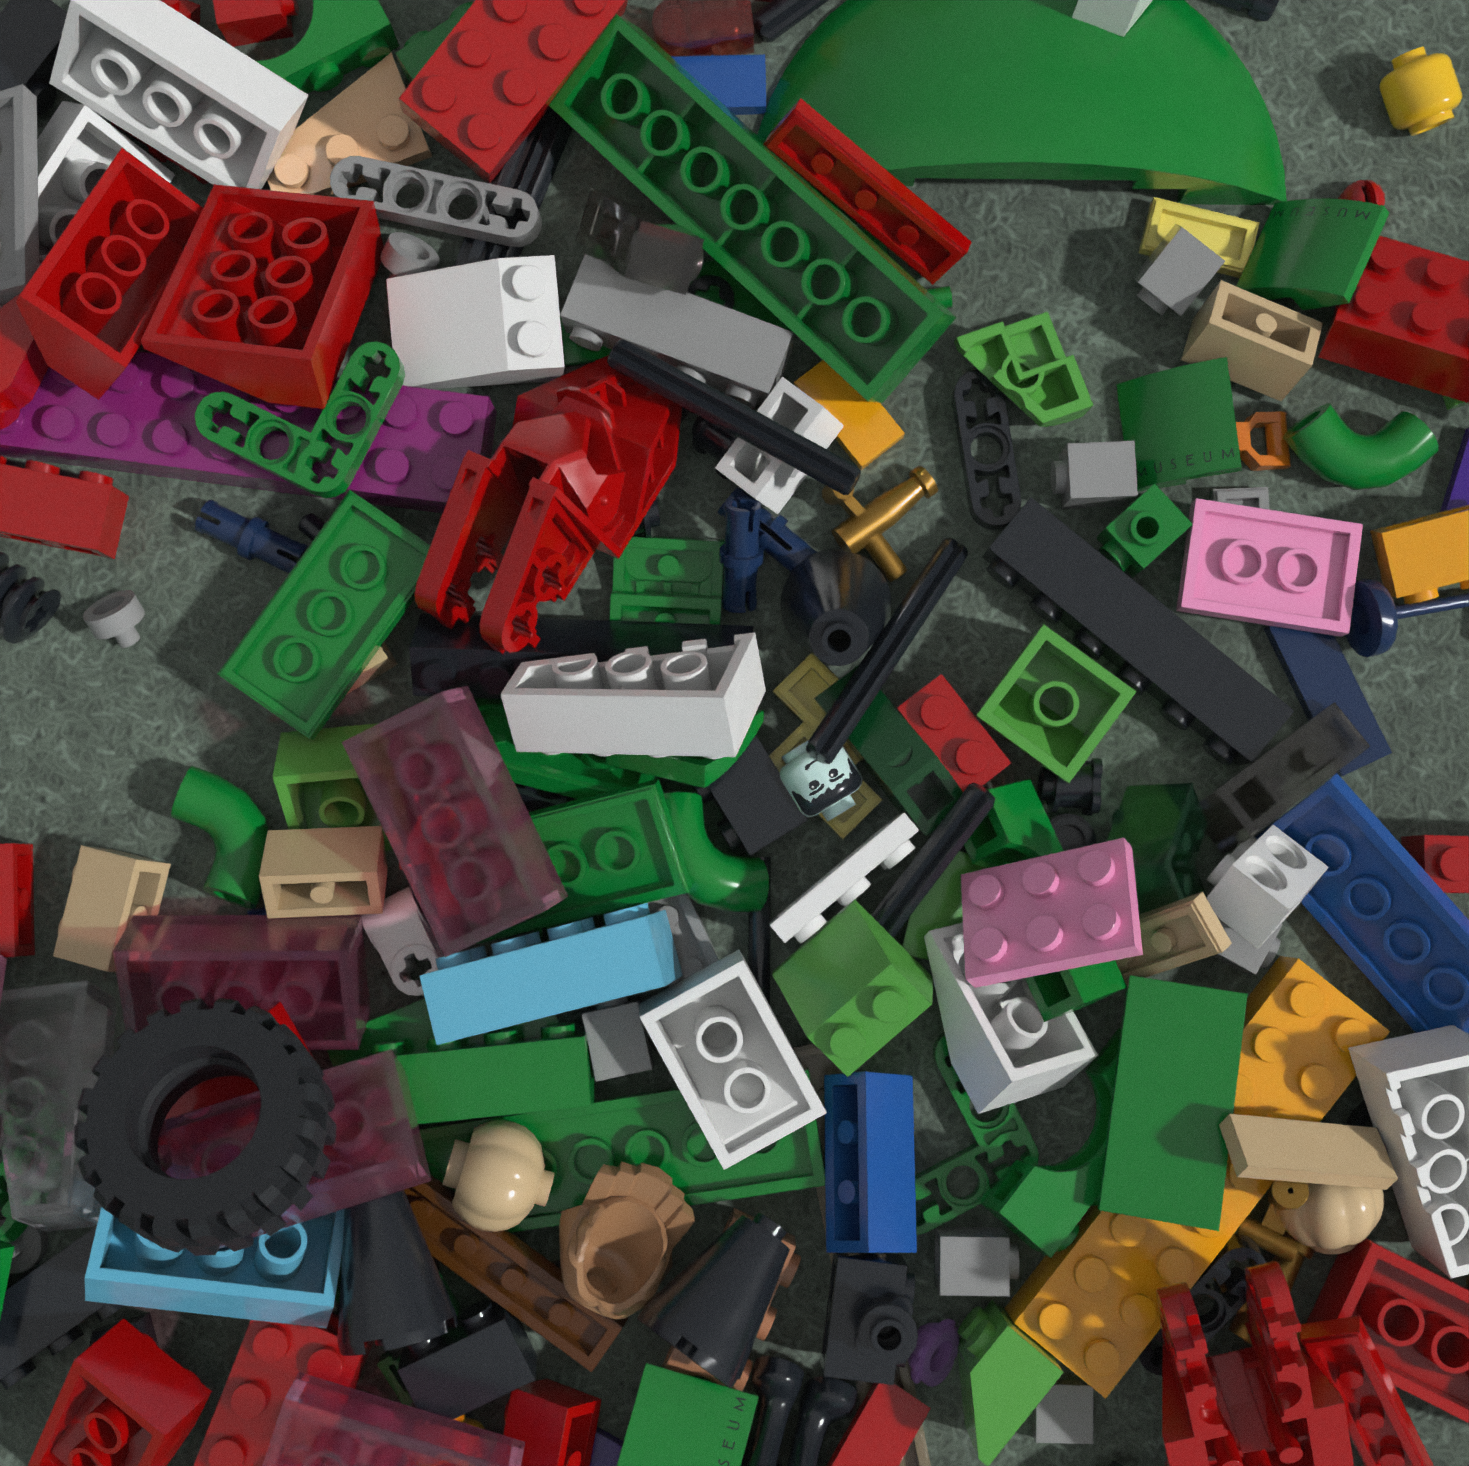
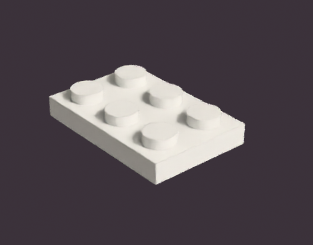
(845, 880)

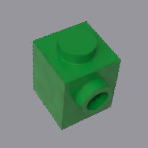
(1142, 531)

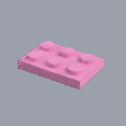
(1269, 567)
(1050, 913)

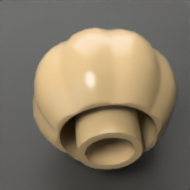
(498, 1176)
(1334, 1217)

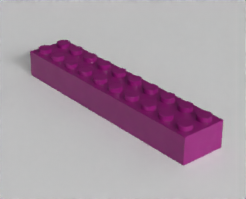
(150, 429)

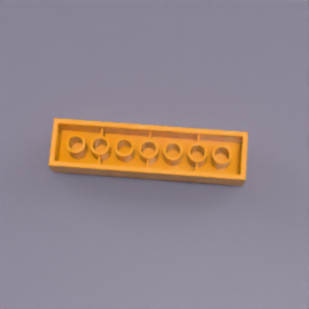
(1098, 1295)

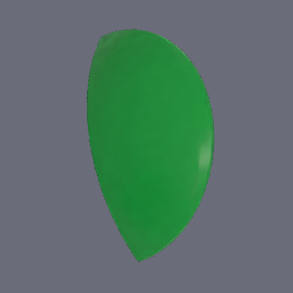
(1039, 96)

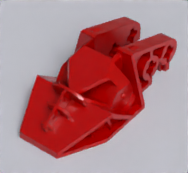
(563, 482)
(1252, 1402)

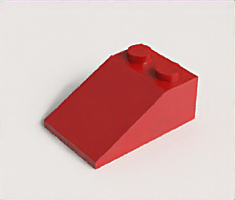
(121, 1405)

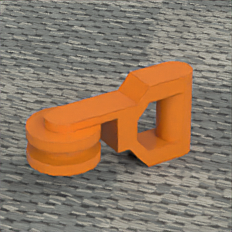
(1277, 449)

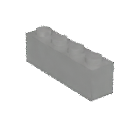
(686, 331)

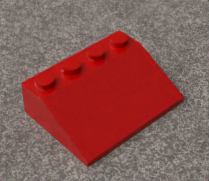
(269, 292)

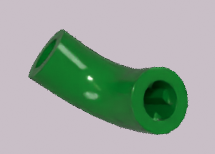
(1359, 460)
(235, 828)
(716, 877)

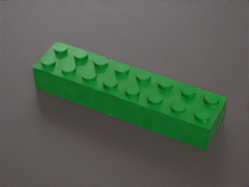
(751, 211)

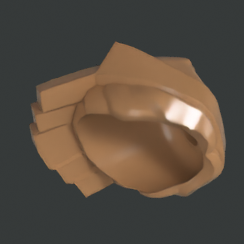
(622, 1238)

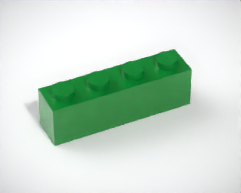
(497, 1075)

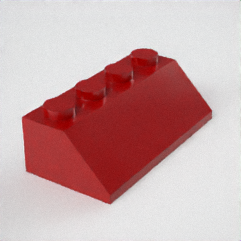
(107, 274)

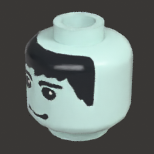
(818, 785)

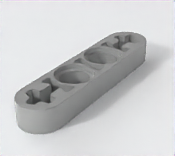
(438, 194)

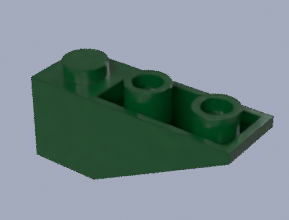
(898, 760)

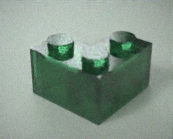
(1165, 836)

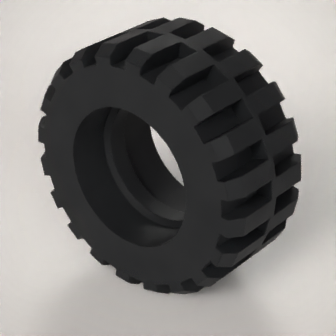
(151, 1075)

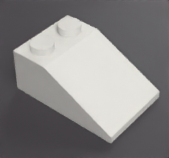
(478, 323)
(998, 1032)
(731, 1059)

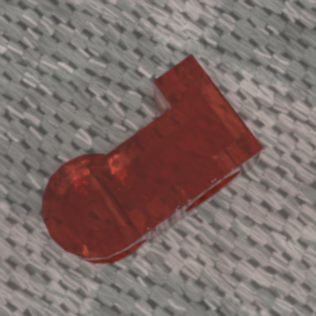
(704, 27)

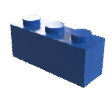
(870, 1163)

